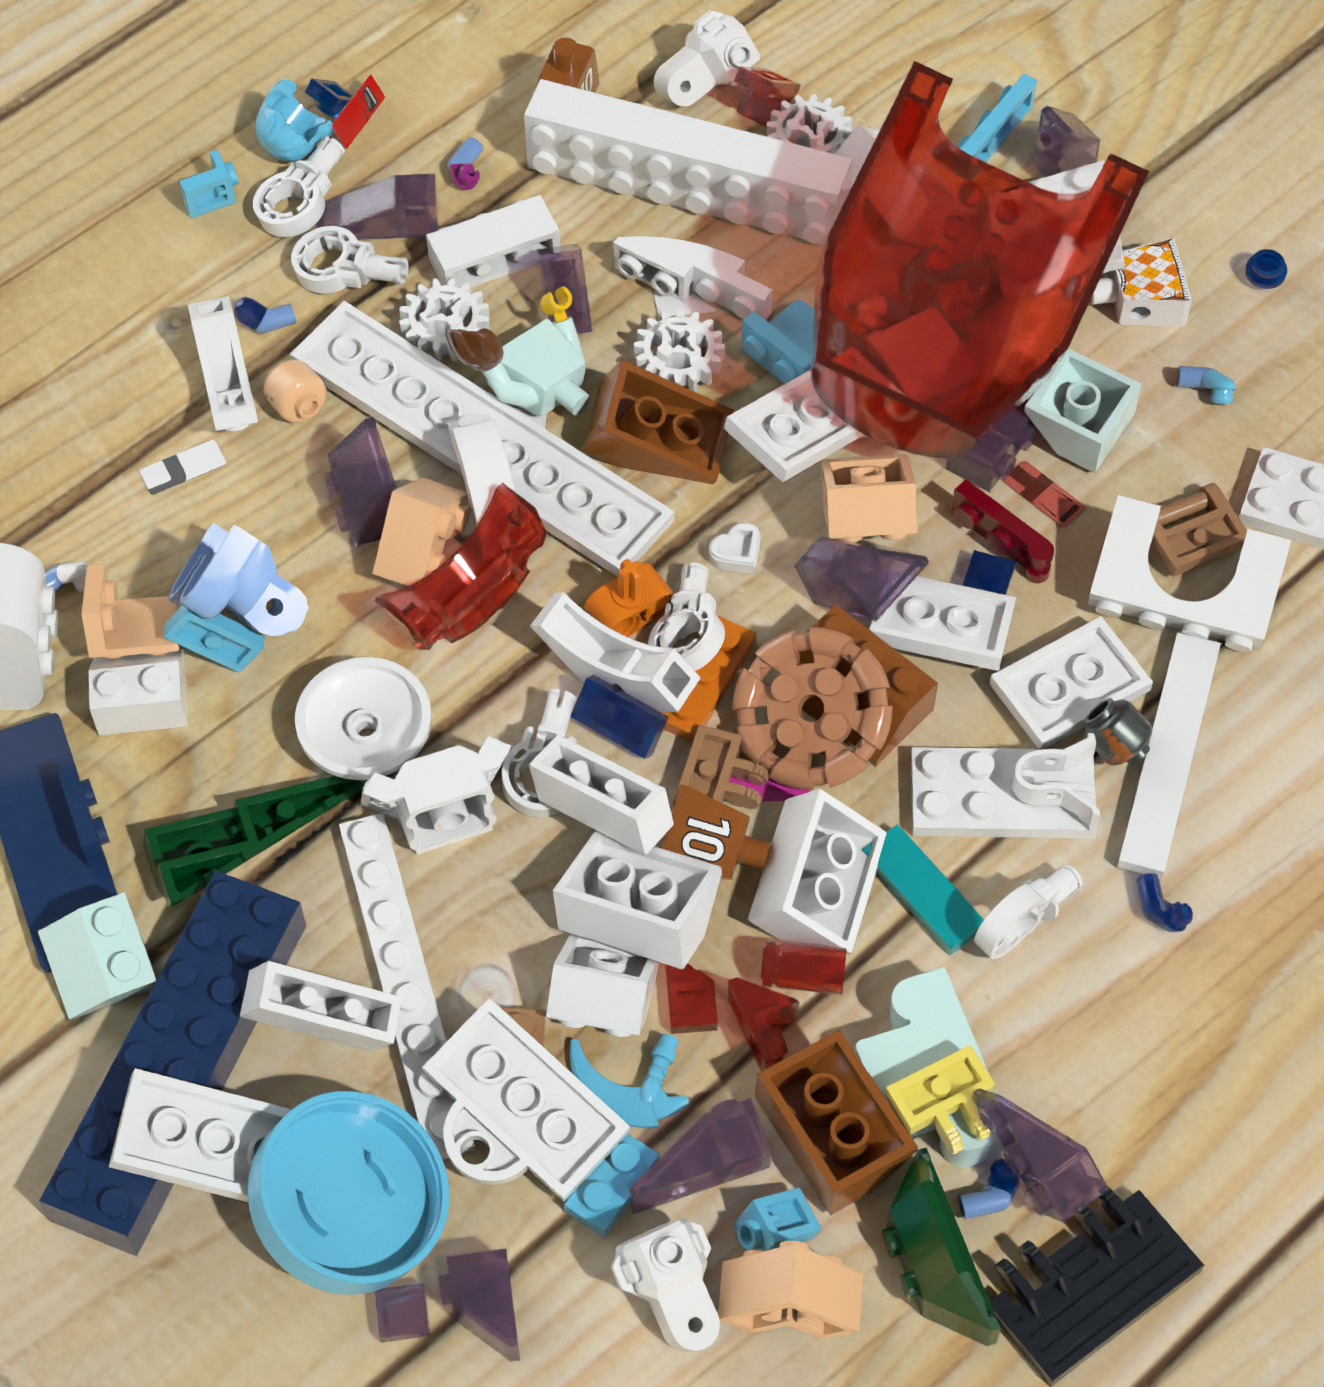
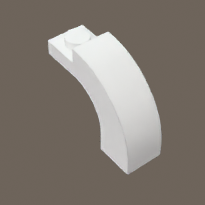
(222, 364)
(480, 459)

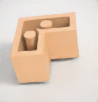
(416, 529)
(791, 1289)

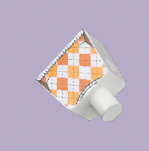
(1148, 288)

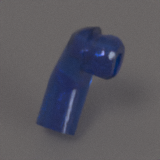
(1157, 909)

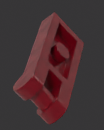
(1003, 531)

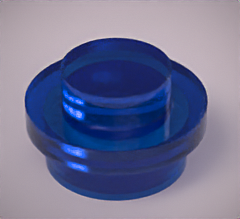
(1266, 269)

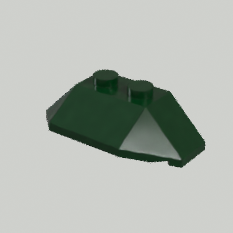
(936, 1257)

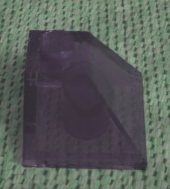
(857, 575)

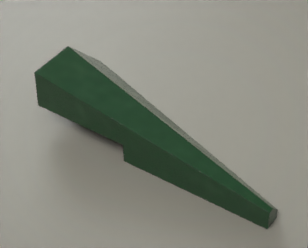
(192, 849)

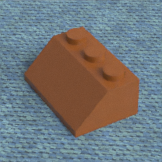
(910, 691)
(834, 1121)

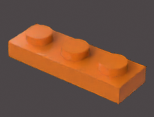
(714, 682)

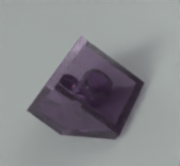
(361, 482)

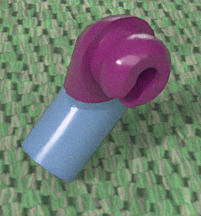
(461, 164)

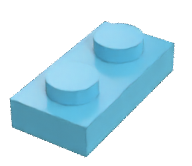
(215, 638)
(606, 1190)

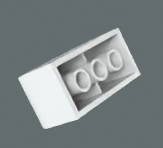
(25, 628)

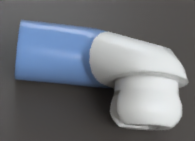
(65, 573)

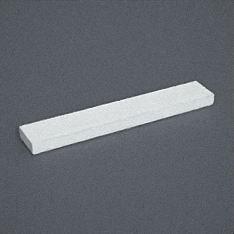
(1170, 756)

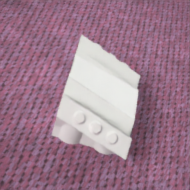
(440, 795)

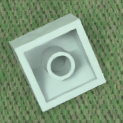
(1083, 409)
(98, 956)

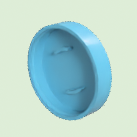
(348, 1192)

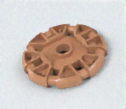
(788, 695)

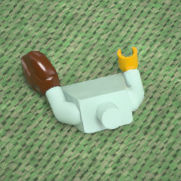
(536, 368)

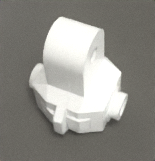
(709, 58)
(668, 1272)

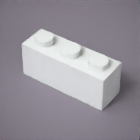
(493, 243)
(601, 794)
(321, 1006)

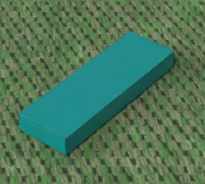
(926, 891)

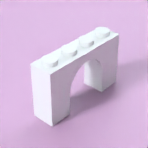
(1234, 615)

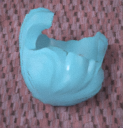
(286, 127)

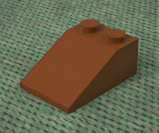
(656, 426)

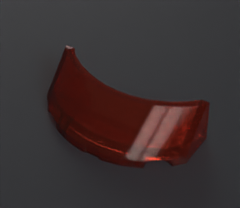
(474, 579)

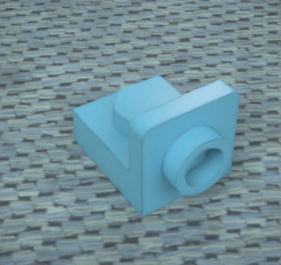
(210, 189)
(776, 1220)

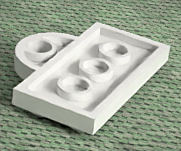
(520, 1106)

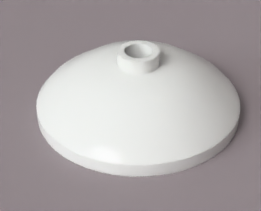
(357, 698)

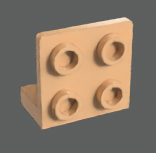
(123, 626)

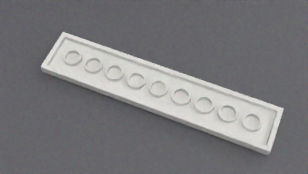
(420, 395)

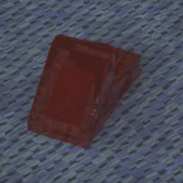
(763, 92)
(760, 1016)

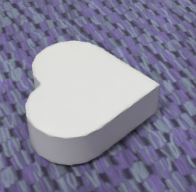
(736, 550)

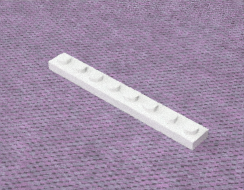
(399, 965)

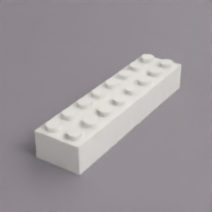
(685, 162)

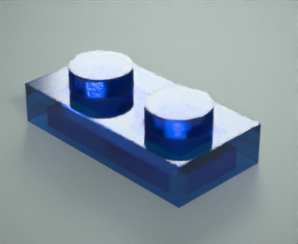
(619, 716)

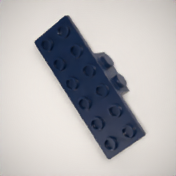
(49, 827)

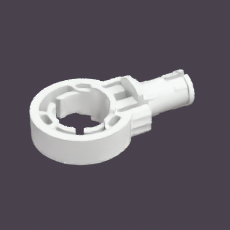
(301, 180)
(353, 268)
(691, 612)
(553, 723)
(1024, 910)

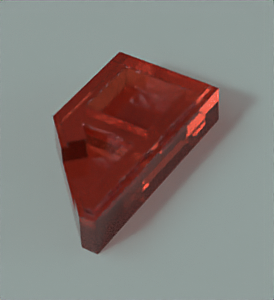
(690, 1000)

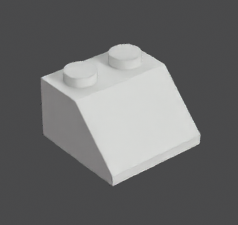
(138, 692)
(601, 987)

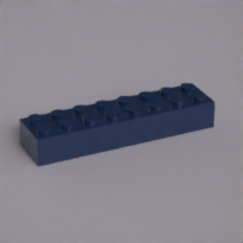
(183, 1032)

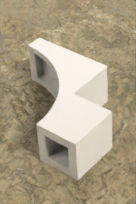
(590, 648)

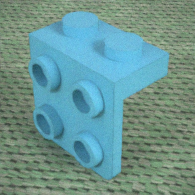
(782, 344)

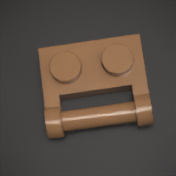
(1200, 538)

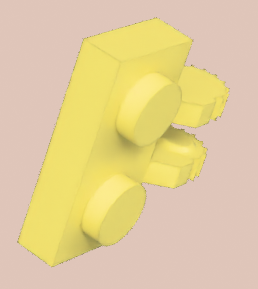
(940, 1091)

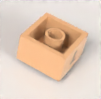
(869, 497)

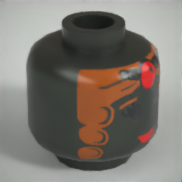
(1119, 732)

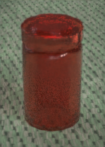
(803, 967)

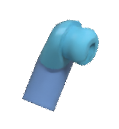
(1207, 378)

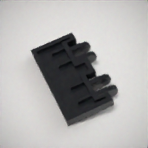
(1092, 1292)

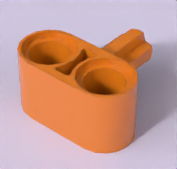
(630, 599)

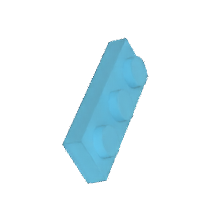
(1000, 122)

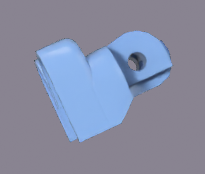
(241, 577)

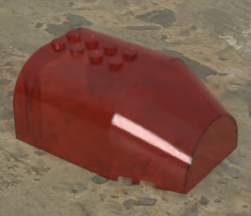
(952, 282)

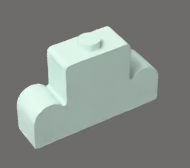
(926, 1029)

